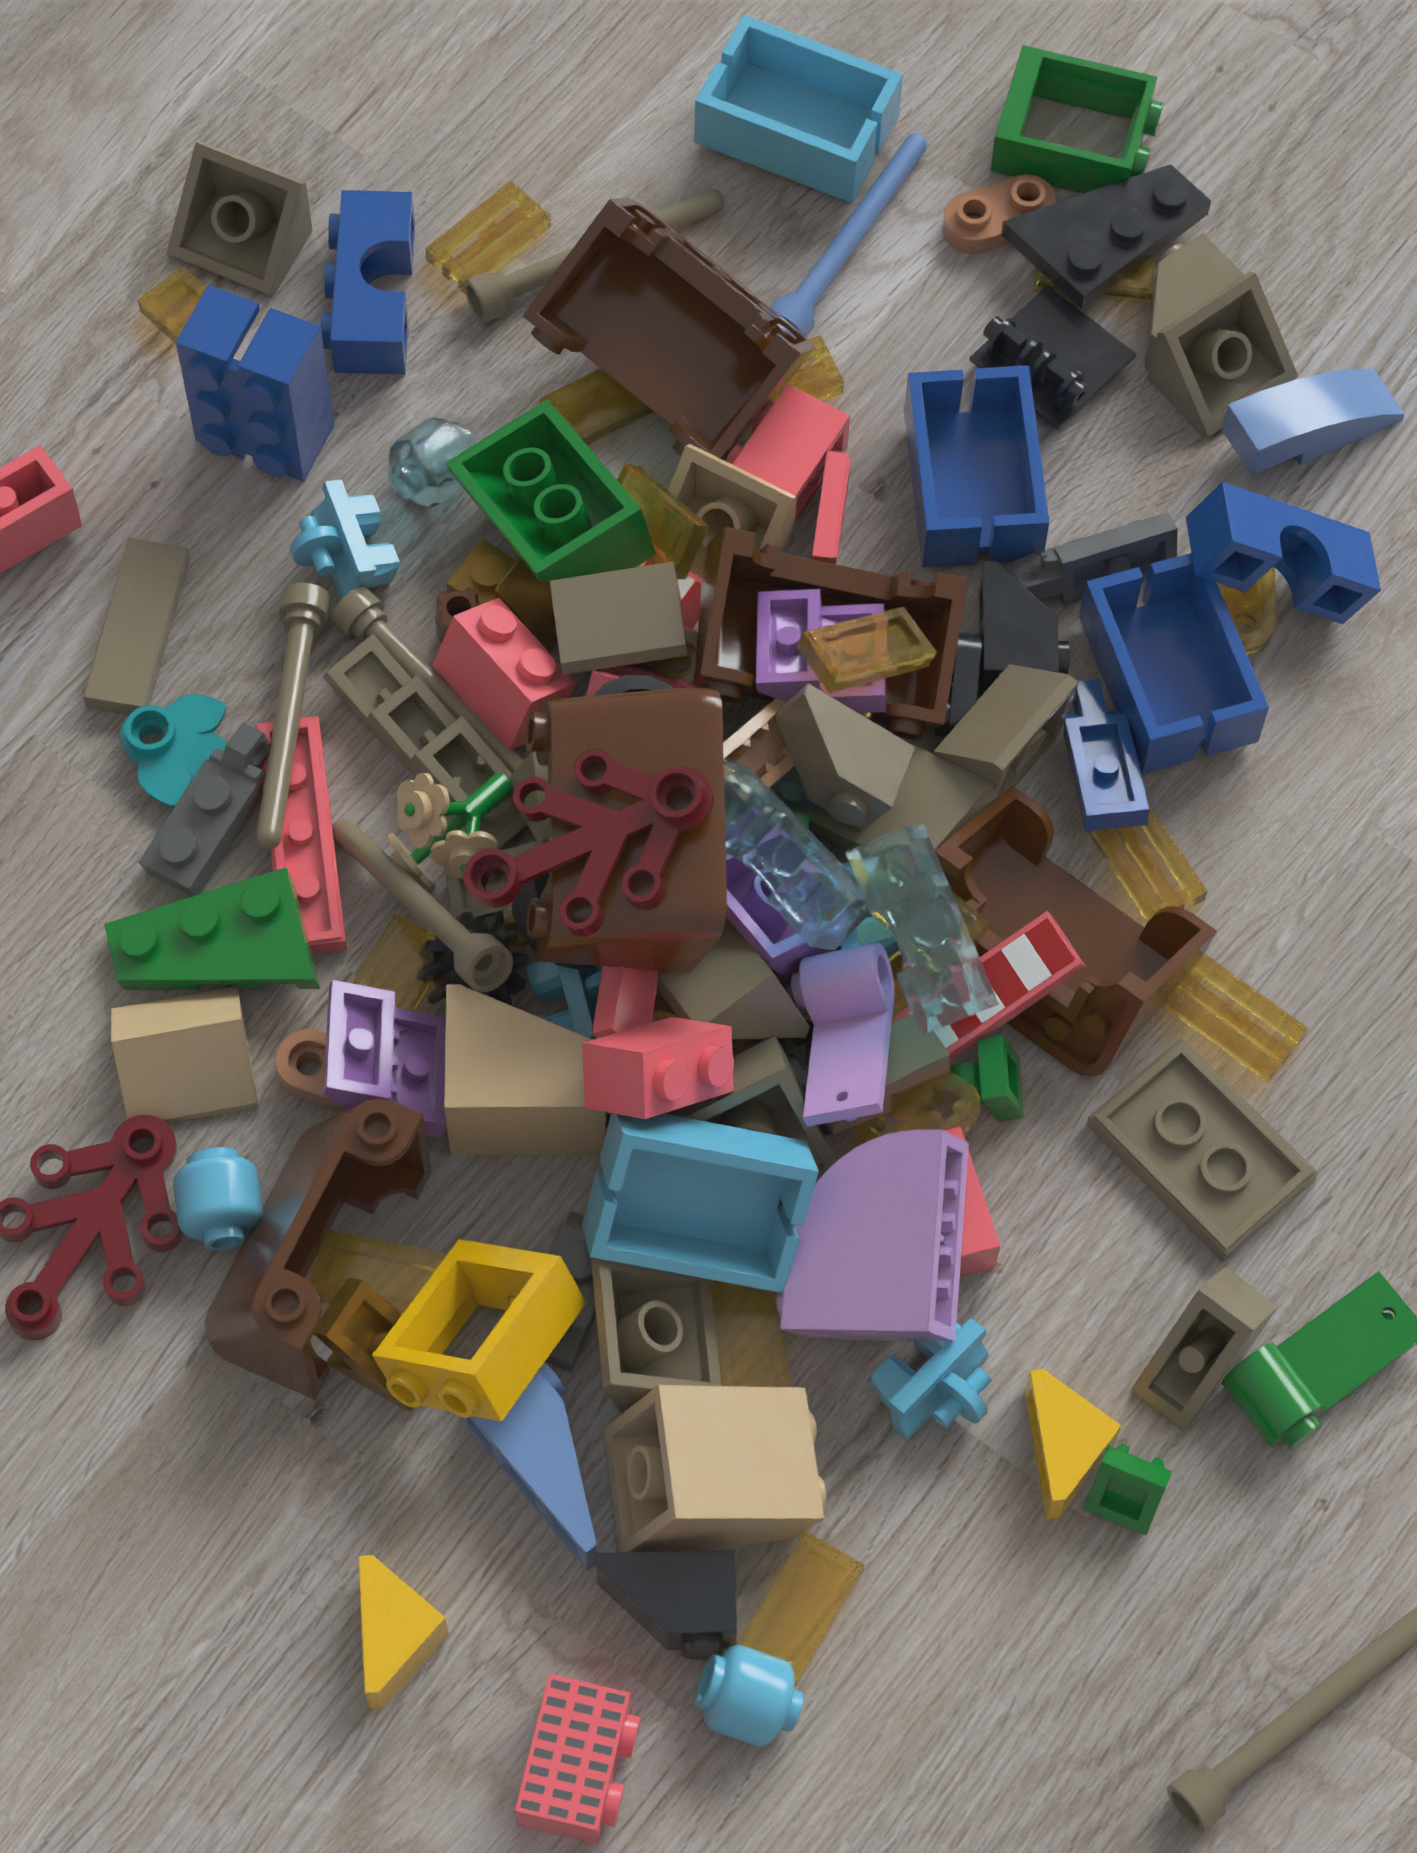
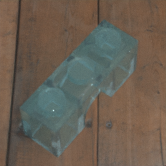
(805, 878)
(910, 891)

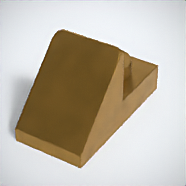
(501, 576)
(353, 1330)

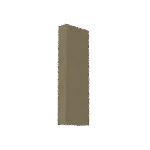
(136, 626)

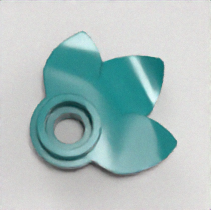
(187, 741)

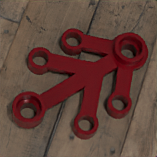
(599, 834)
(94, 1214)

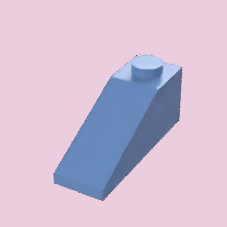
(540, 1459)

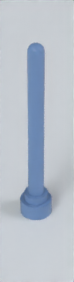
(799, 306)

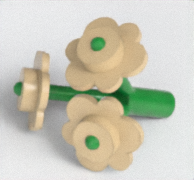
(423, 814)

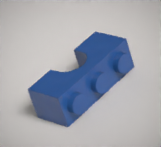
(371, 240)
(1245, 534)

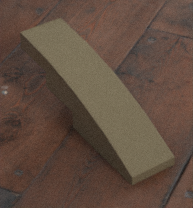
(421, 730)

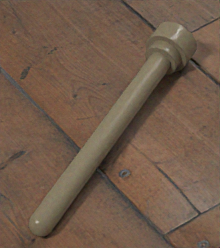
(492, 294)
(304, 612)
(362, 614)
(477, 957)
(1204, 1793)

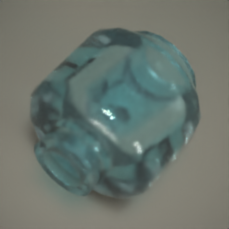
(420, 457)

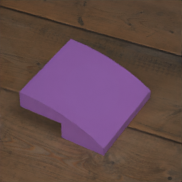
(779, 663)
(384, 1053)

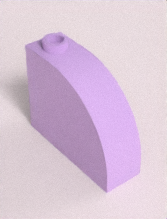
(882, 1243)

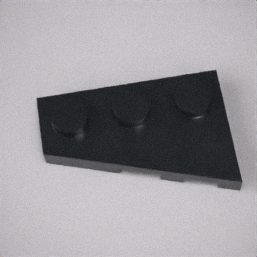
(1107, 232)

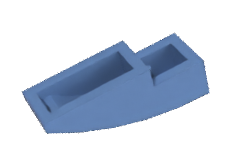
(1308, 417)

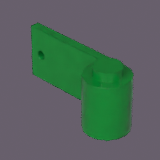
(1322, 1363)

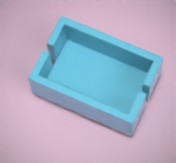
(797, 108)
(700, 1199)

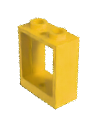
(539, 1307)

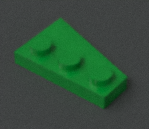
(222, 937)

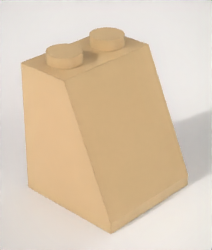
(514, 1082)
(713, 1468)

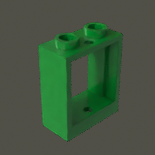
(1081, 85)

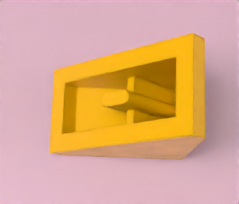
(1066, 1438)
(396, 1631)

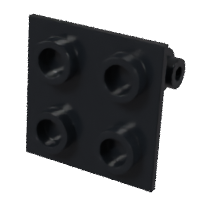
(1065, 354)

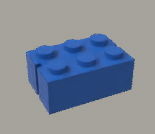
(268, 402)
(975, 470)
(1173, 663)

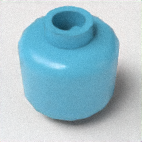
(217, 1198)
(748, 1695)

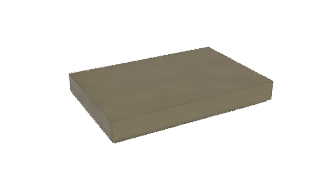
(931, 794)
(1202, 1149)

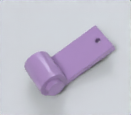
(852, 1012)

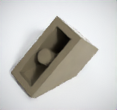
(1183, 281)
(843, 757)
(1204, 1347)

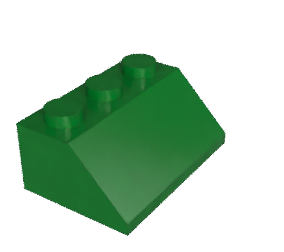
(553, 498)

